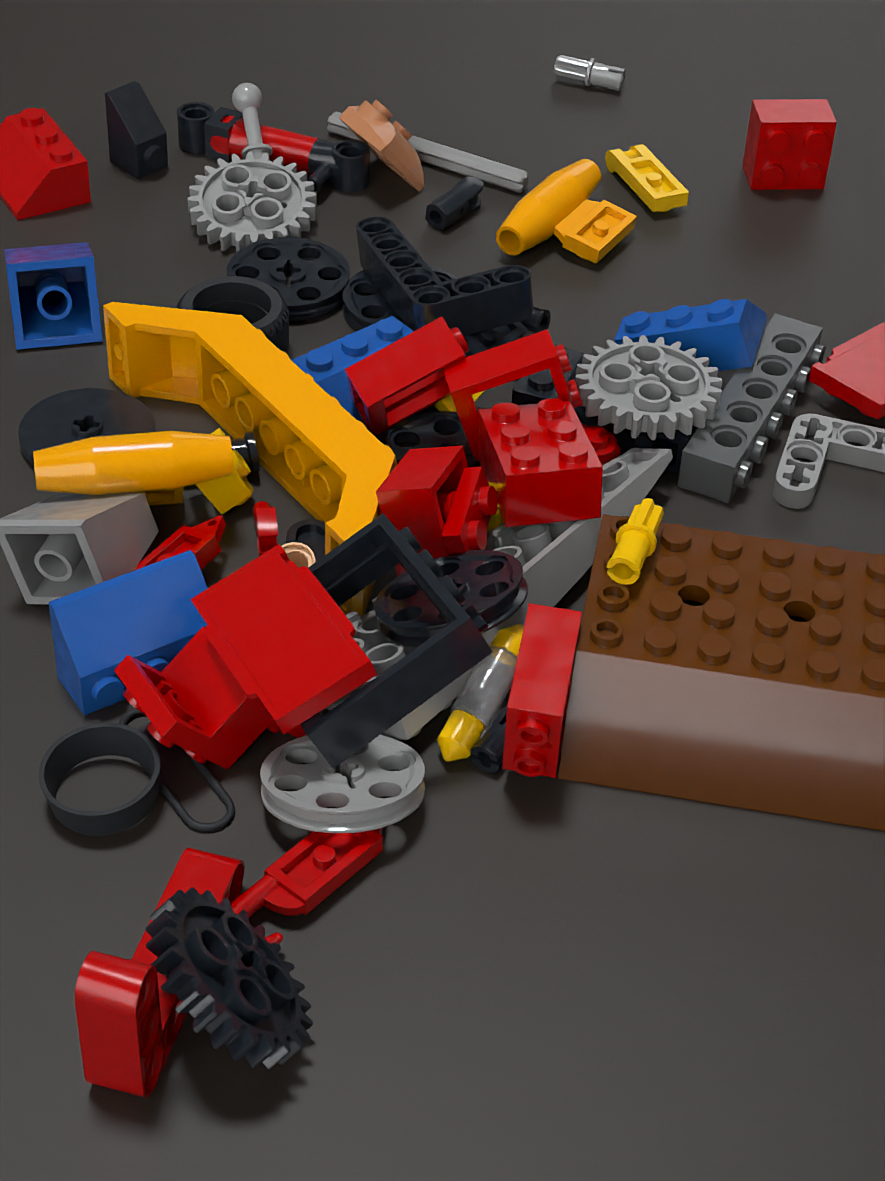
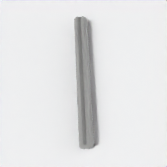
(452, 159)

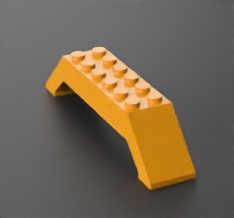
(255, 387)

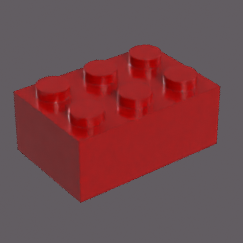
(539, 463)

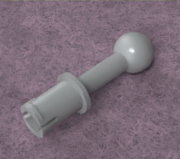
(247, 100)

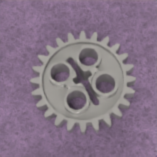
(251, 201)
(648, 387)

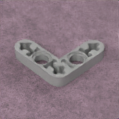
(829, 444)

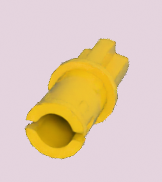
(635, 542)

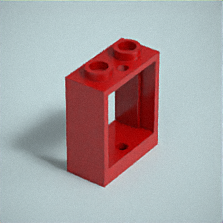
(502, 366)
(405, 375)
(541, 691)

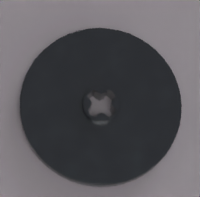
(82, 415)

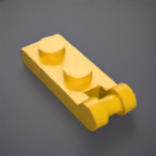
(647, 178)

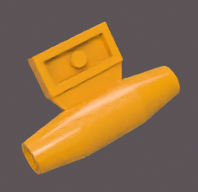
(563, 209)
(134, 463)

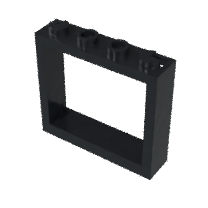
(419, 673)

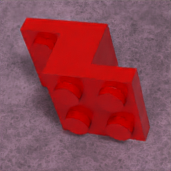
(197, 704)

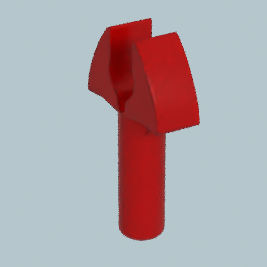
(266, 526)

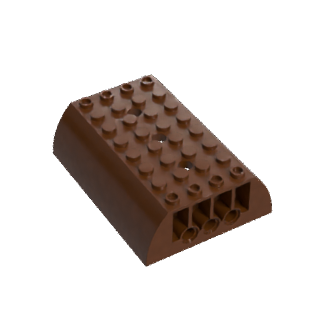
(733, 692)

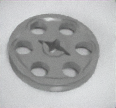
(350, 786)

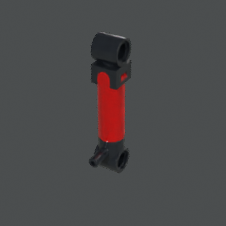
(224, 134)

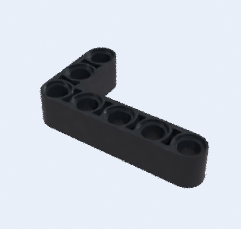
(420, 297)

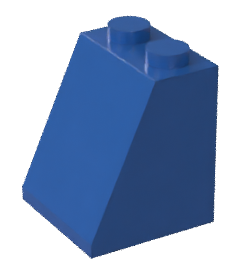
(53, 295)

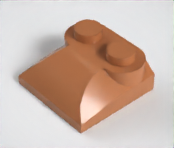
(385, 140)

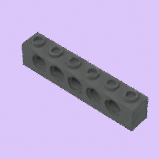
(751, 410)

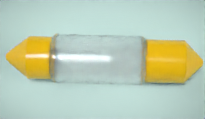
(481, 696)

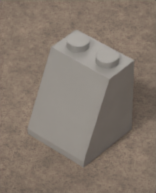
(75, 542)

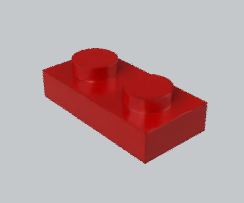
(470, 513)

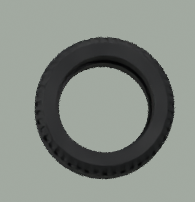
(246, 297)

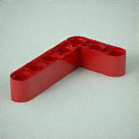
(119, 1002)

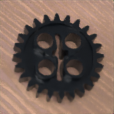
(229, 978)

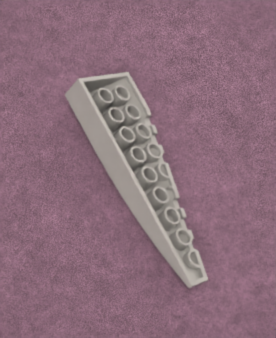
(551, 561)

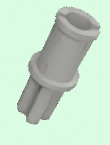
(590, 72)

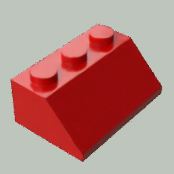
(40, 166)

